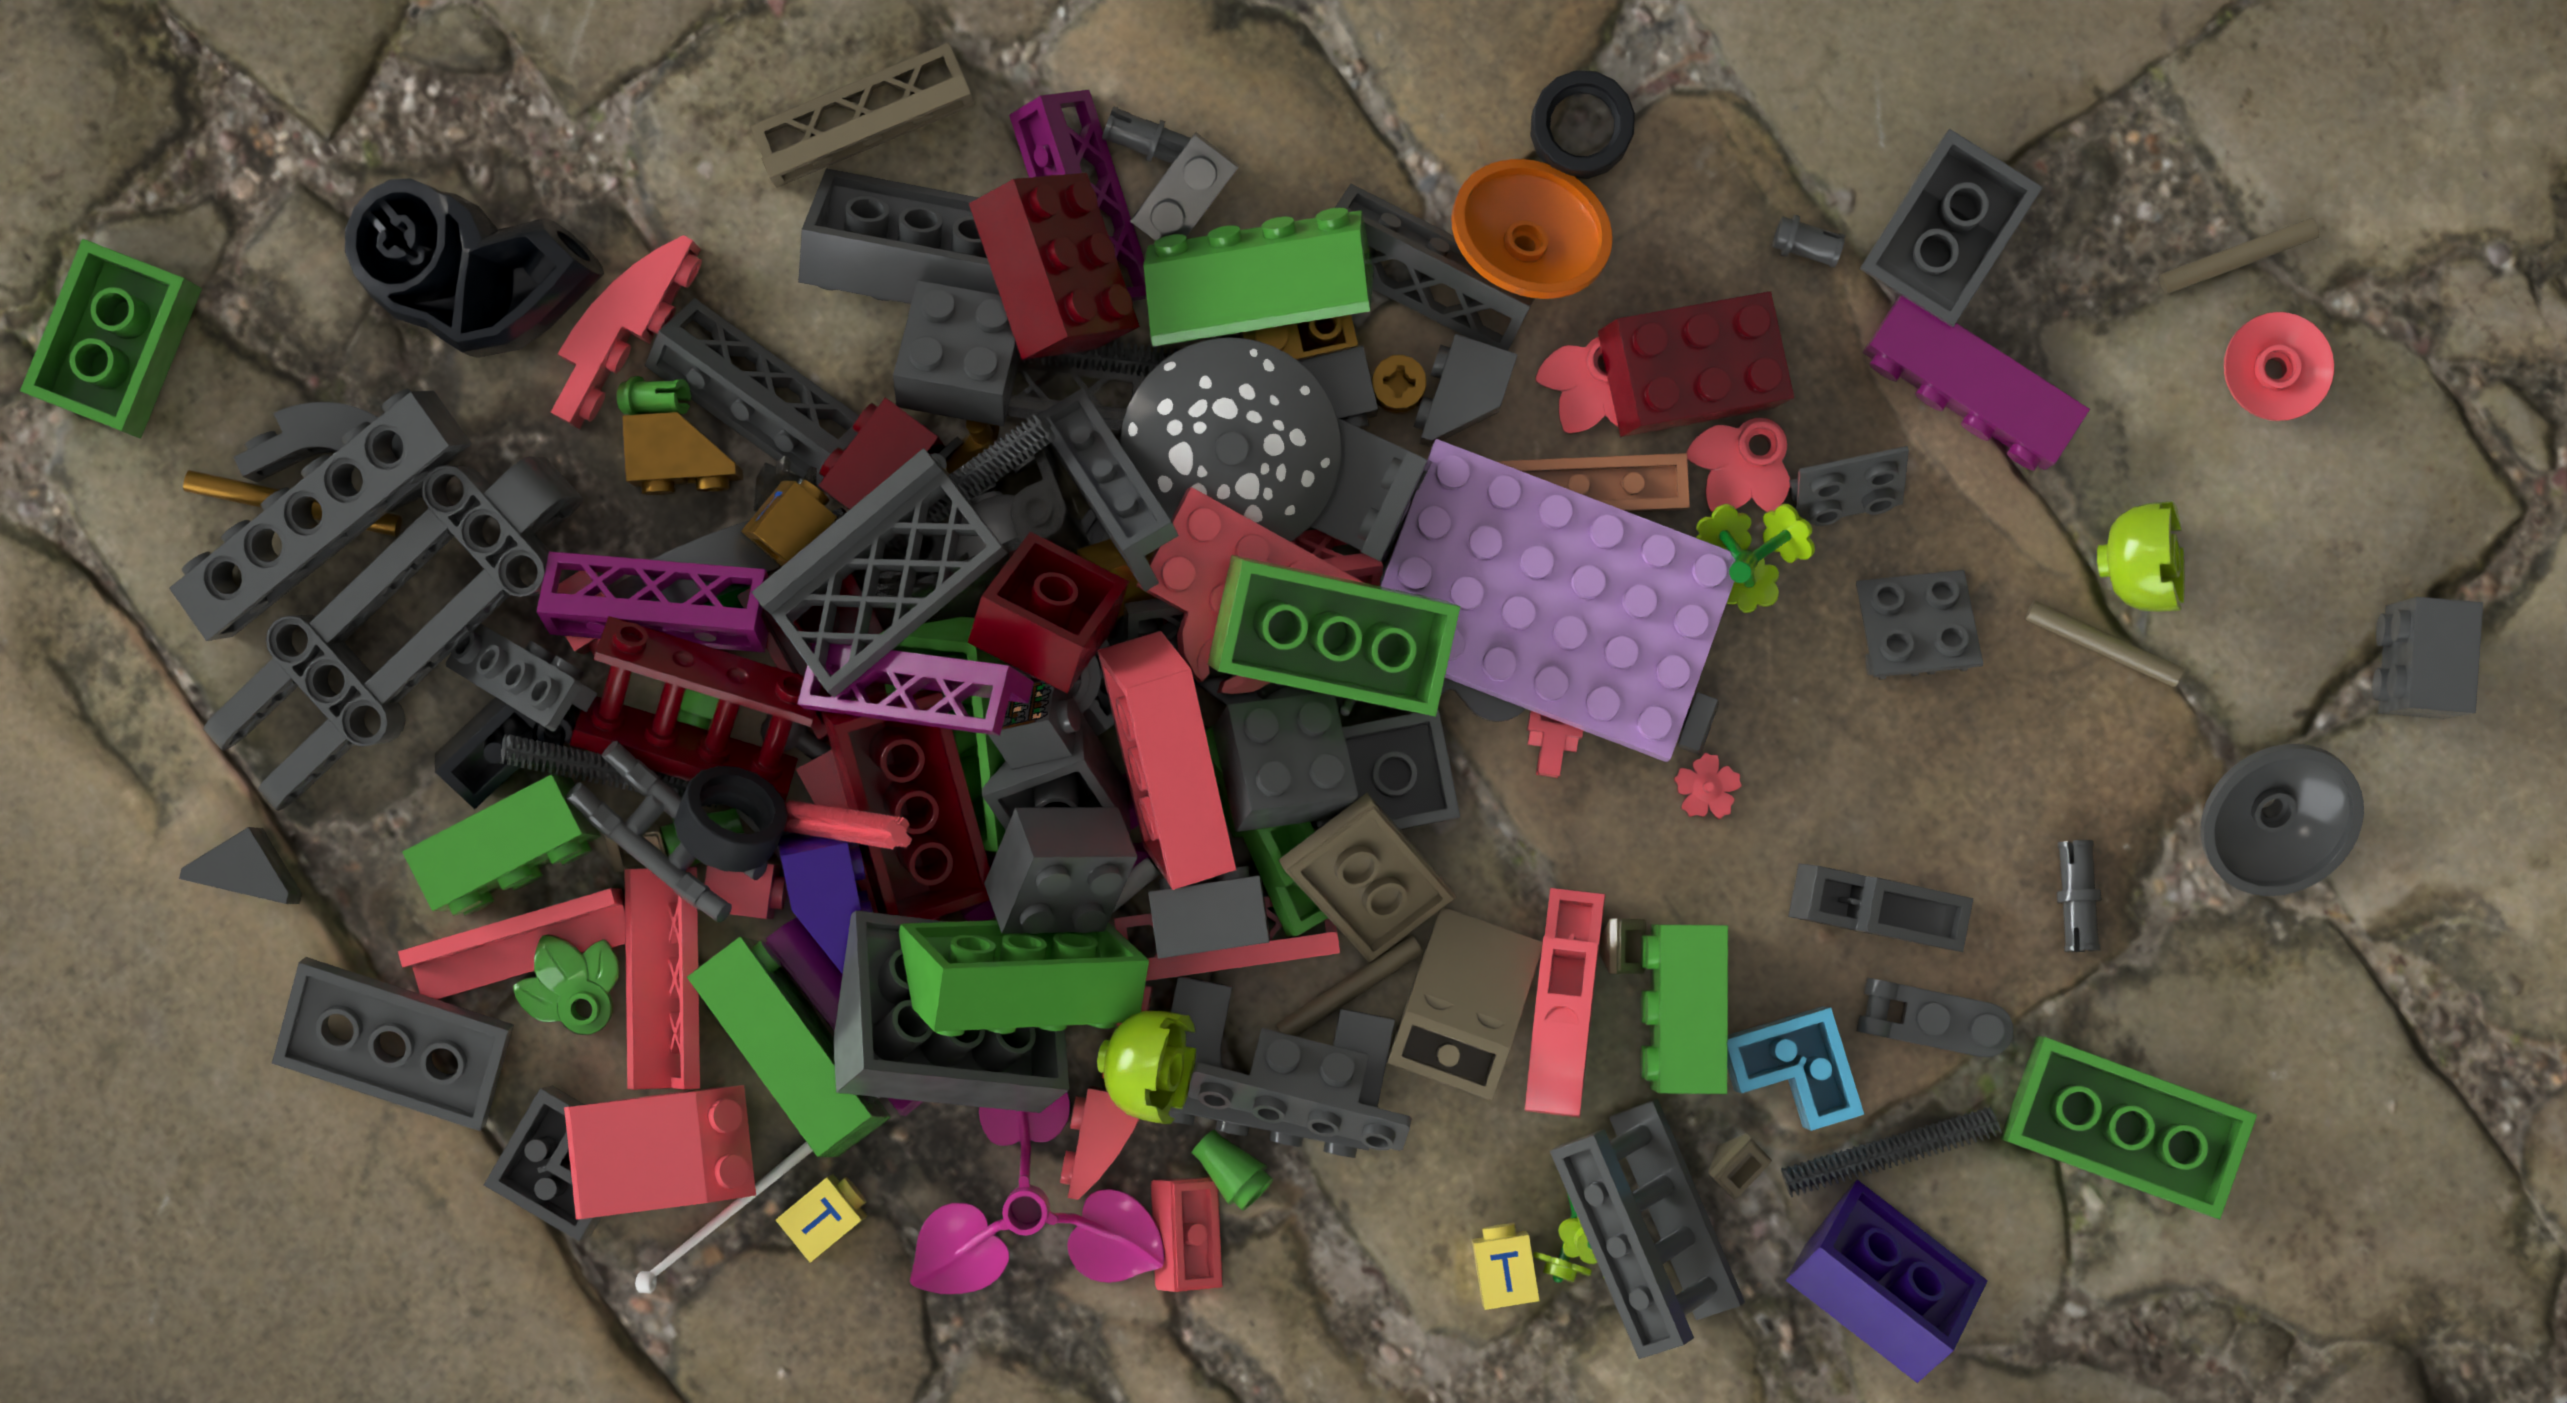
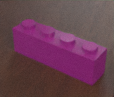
(1976, 383)

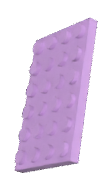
(1563, 598)

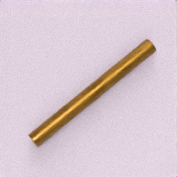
(255, 494)

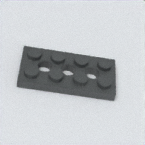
(364, 1066)

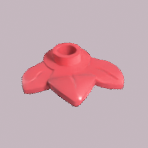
(1583, 386)
(1736, 471)

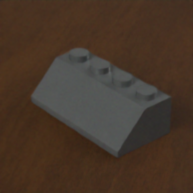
(887, 235)

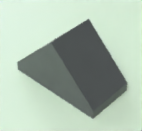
(245, 866)

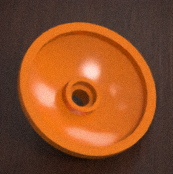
(1531, 229)

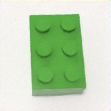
(111, 338)
(501, 847)
(1685, 1009)

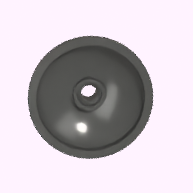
(2297, 836)

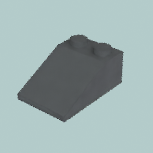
(1950, 227)

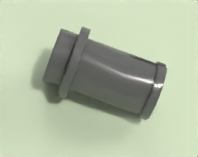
(1808, 241)

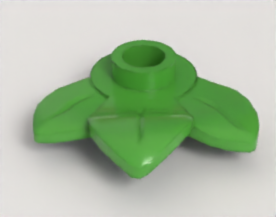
(564, 978)

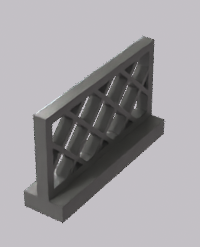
(859, 544)

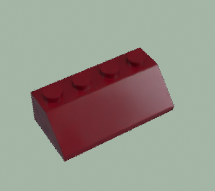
(915, 776)

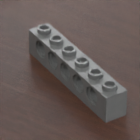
(429, 441)

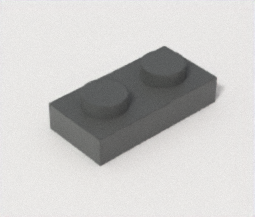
(1185, 190)

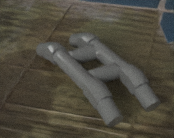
(630, 833)

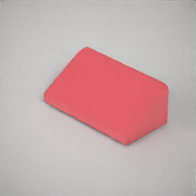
(1190, 1233)

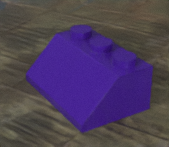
(1888, 1282)

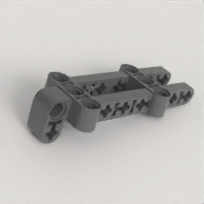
(523, 501)

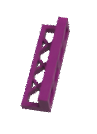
(1056, 149)
(711, 626)
(917, 671)

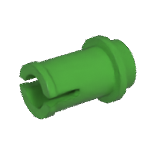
(652, 397)

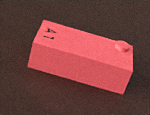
(1167, 759)

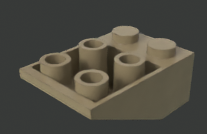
(1465, 1003)

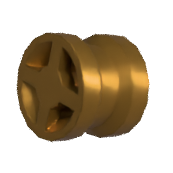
(1397, 394)

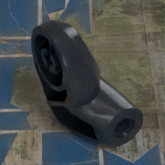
(455, 273)

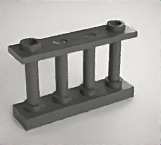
(1621, 1238)

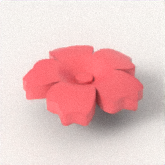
(1707, 787)

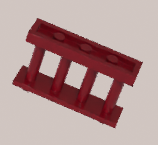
(677, 746)

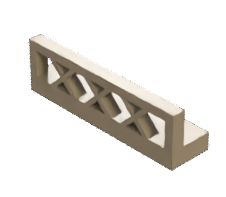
(867, 127)

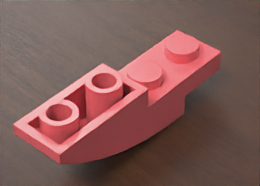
(631, 305)
(1564, 1002)
(1101, 1136)

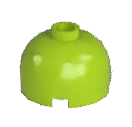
(2145, 558)
(1149, 1064)

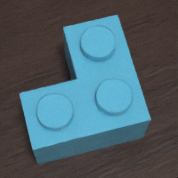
(1805, 1052)

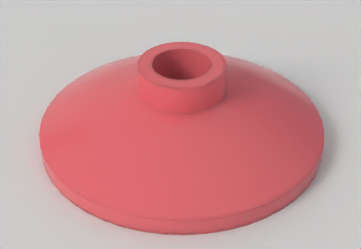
(2304, 360)

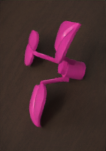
(964, 1255)

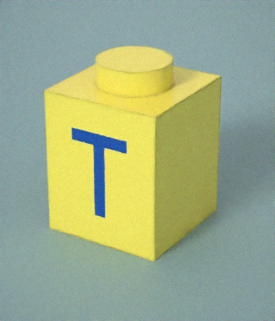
(823, 1216)
(1505, 1267)

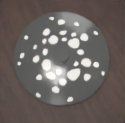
(1239, 429)

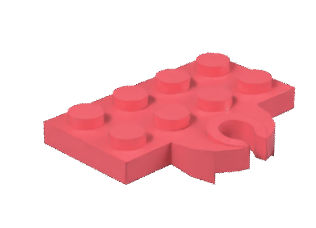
(1195, 571)

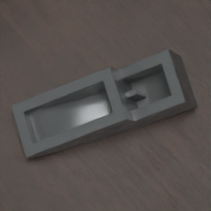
(1880, 907)

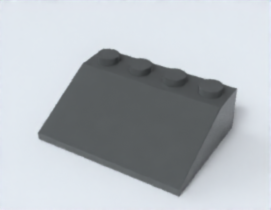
(894, 1054)

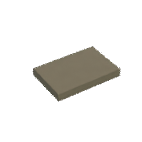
(1367, 877)

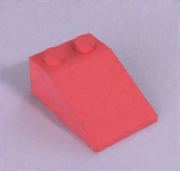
(660, 1151)

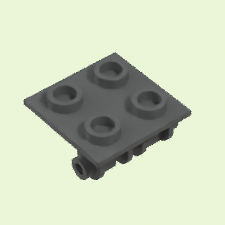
(1850, 486)
(1918, 624)

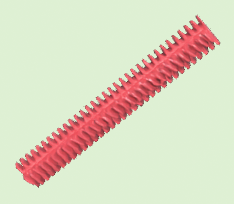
(847, 825)

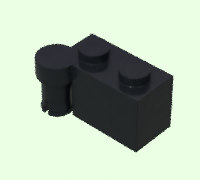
(473, 754)

